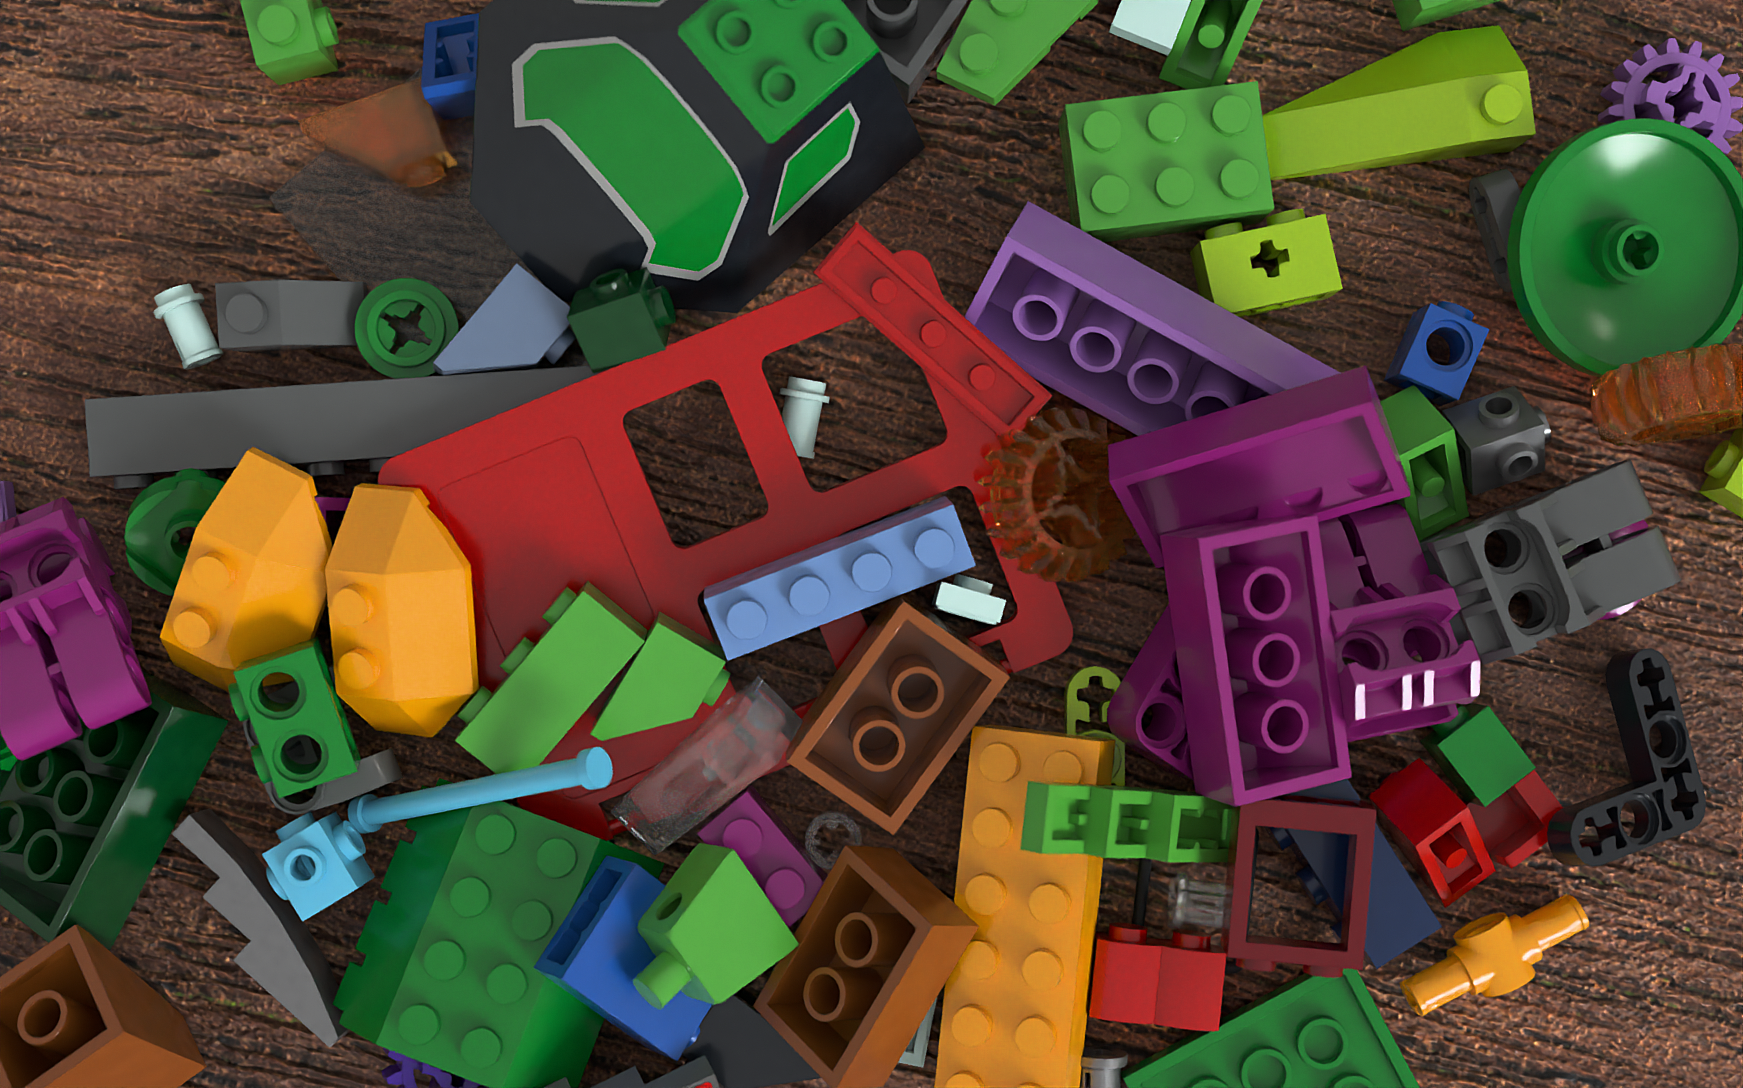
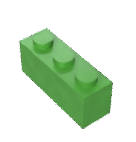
(550, 681)

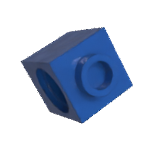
(1414, 366)

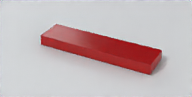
(931, 331)

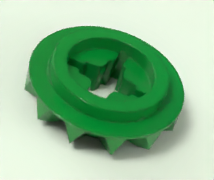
(402, 299)

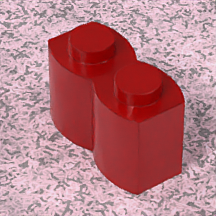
(1157, 979)

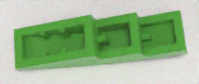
(1125, 822)

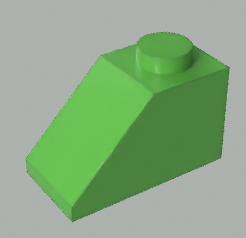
(1208, 42)
(1429, 460)
(663, 681)

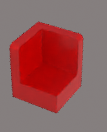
(1516, 820)

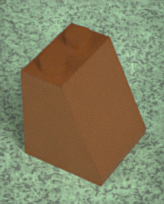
(89, 1022)

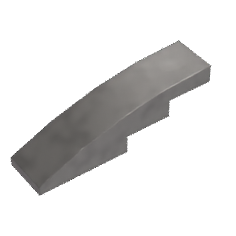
(280, 947)

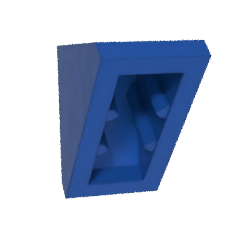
(450, 65)

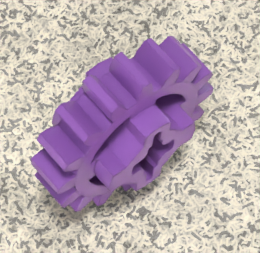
(1692, 85)

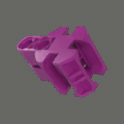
(1383, 615)
(61, 633)

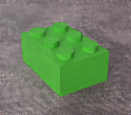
(1166, 162)

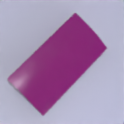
(1276, 456)

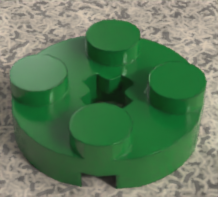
(156, 523)

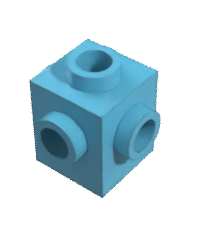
(317, 862)

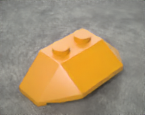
(250, 573)
(400, 613)

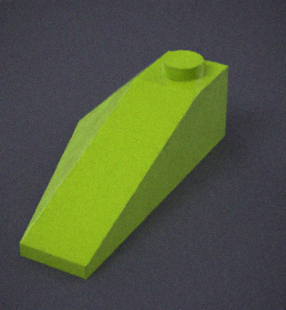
(1421, 104)

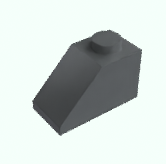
(287, 314)

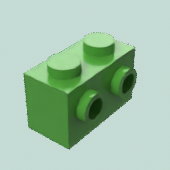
(291, 38)

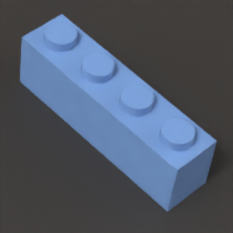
(838, 577)

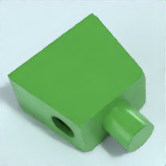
(710, 931)

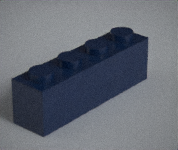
(1396, 908)

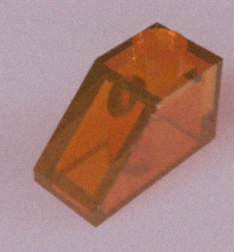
(387, 134)

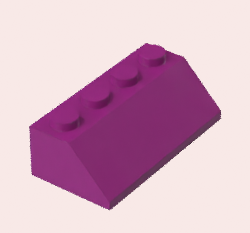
(1256, 657)

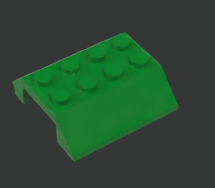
(459, 945)

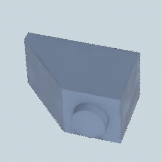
(510, 330)

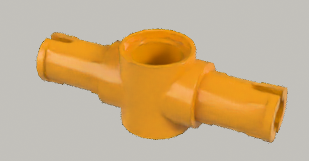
(1494, 954)

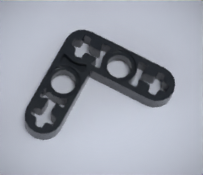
(1651, 790)

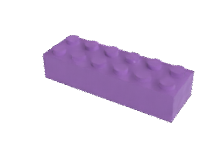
(1123, 331)

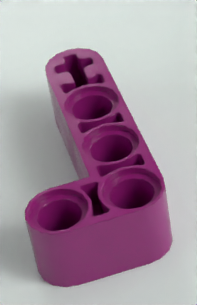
(1154, 684)

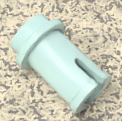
(187, 325)
(803, 412)

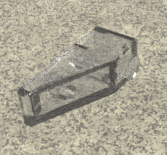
(709, 766)

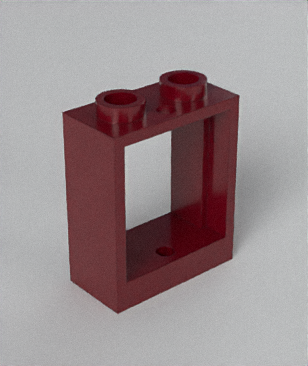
(1311, 814)

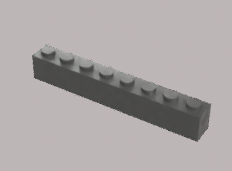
(299, 424)

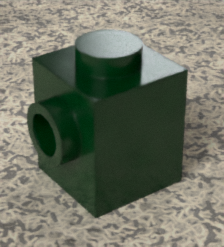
(621, 318)

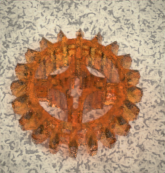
(1671, 397)
(1033, 477)

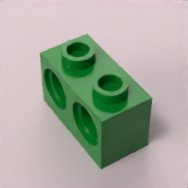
(313, 714)

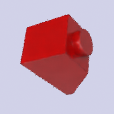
(1433, 831)

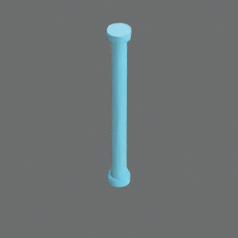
(589, 769)

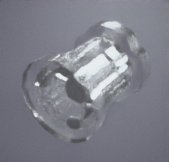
(1183, 910)

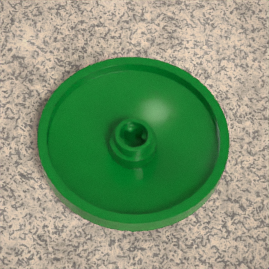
(1629, 245)

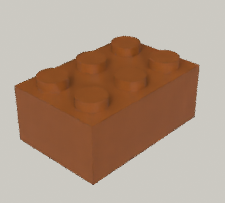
(895, 712)
(865, 967)

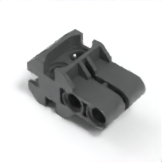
(1536, 536)

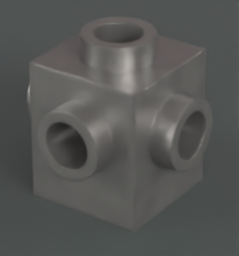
(1498, 439)

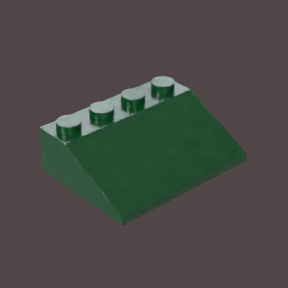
(97, 811)

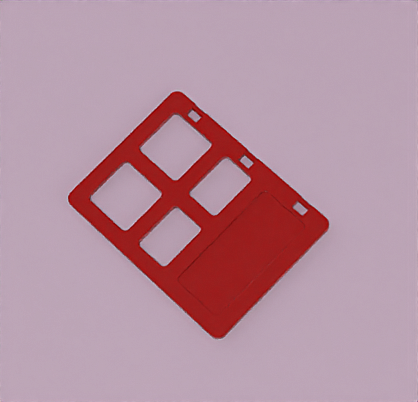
(563, 501)

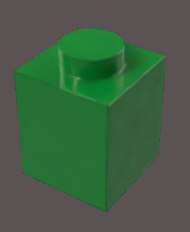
(1477, 754)

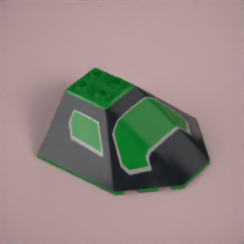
(678, 138)

